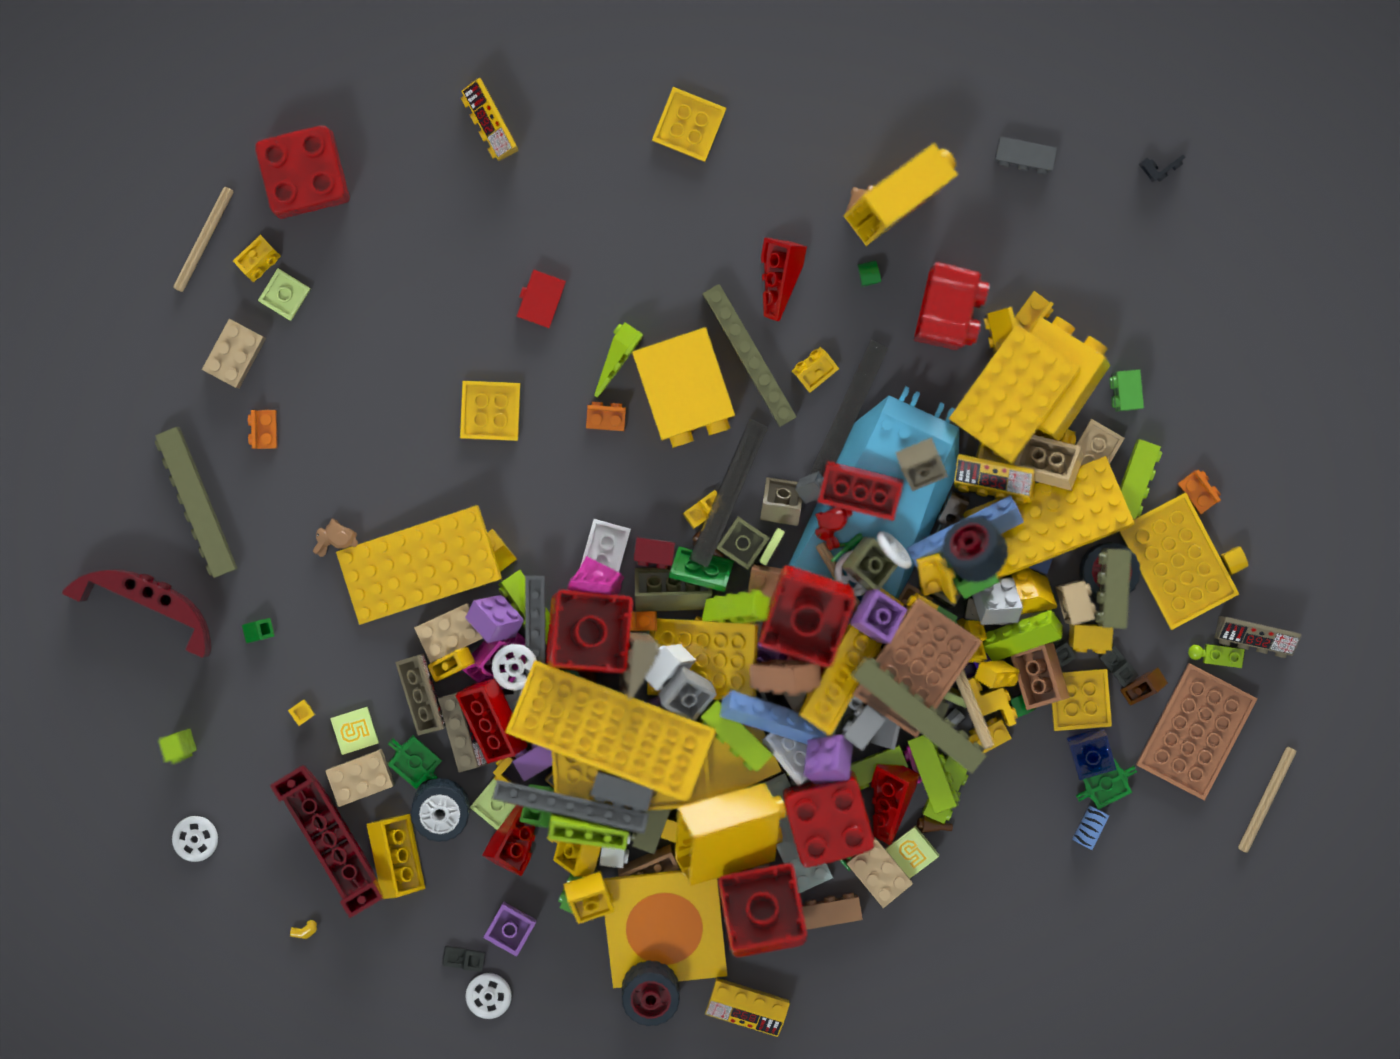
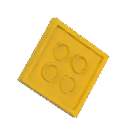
(689, 124)
(490, 410)
(1087, 702)

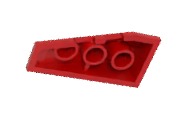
(782, 268)
(892, 794)
(511, 843)

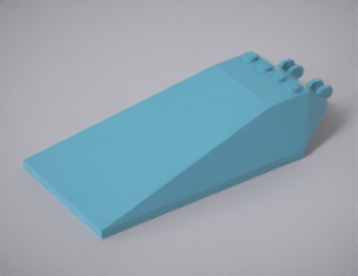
(873, 448)

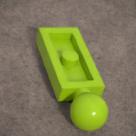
(1218, 655)

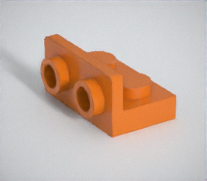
(605, 417)
(263, 429)
(1199, 491)

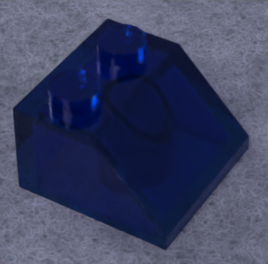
(1091, 753)

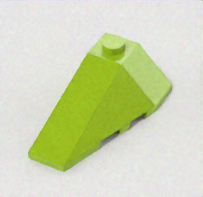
(622, 345)

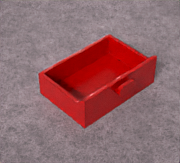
(540, 298)

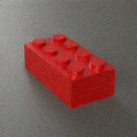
(860, 490)
(489, 719)

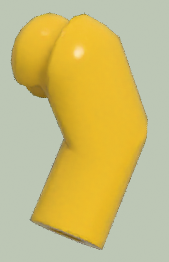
(305, 932)

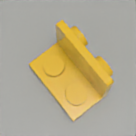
(936, 576)

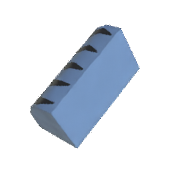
(1090, 827)

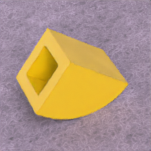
(1235, 560)

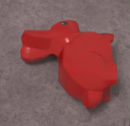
(831, 522)

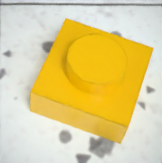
(301, 712)

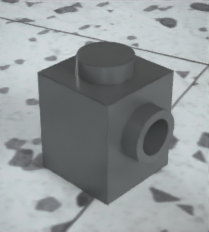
(810, 487)

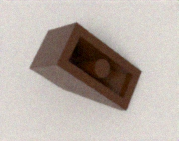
(1144, 686)

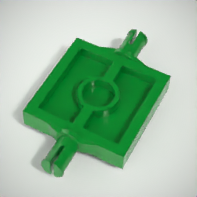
(413, 761)
(1107, 786)

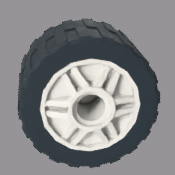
(438, 824)

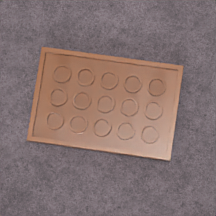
(925, 656)
(1196, 731)

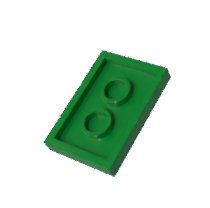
(714, 576)

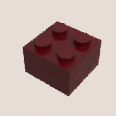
(655, 552)

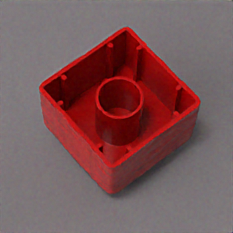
(302, 171)
(949, 306)
(807, 616)
(589, 632)
(828, 821)
(762, 910)

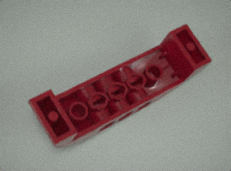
(179, 609)
(329, 839)

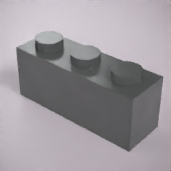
(1025, 155)
(621, 792)

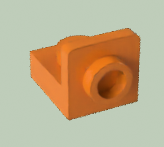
(644, 621)

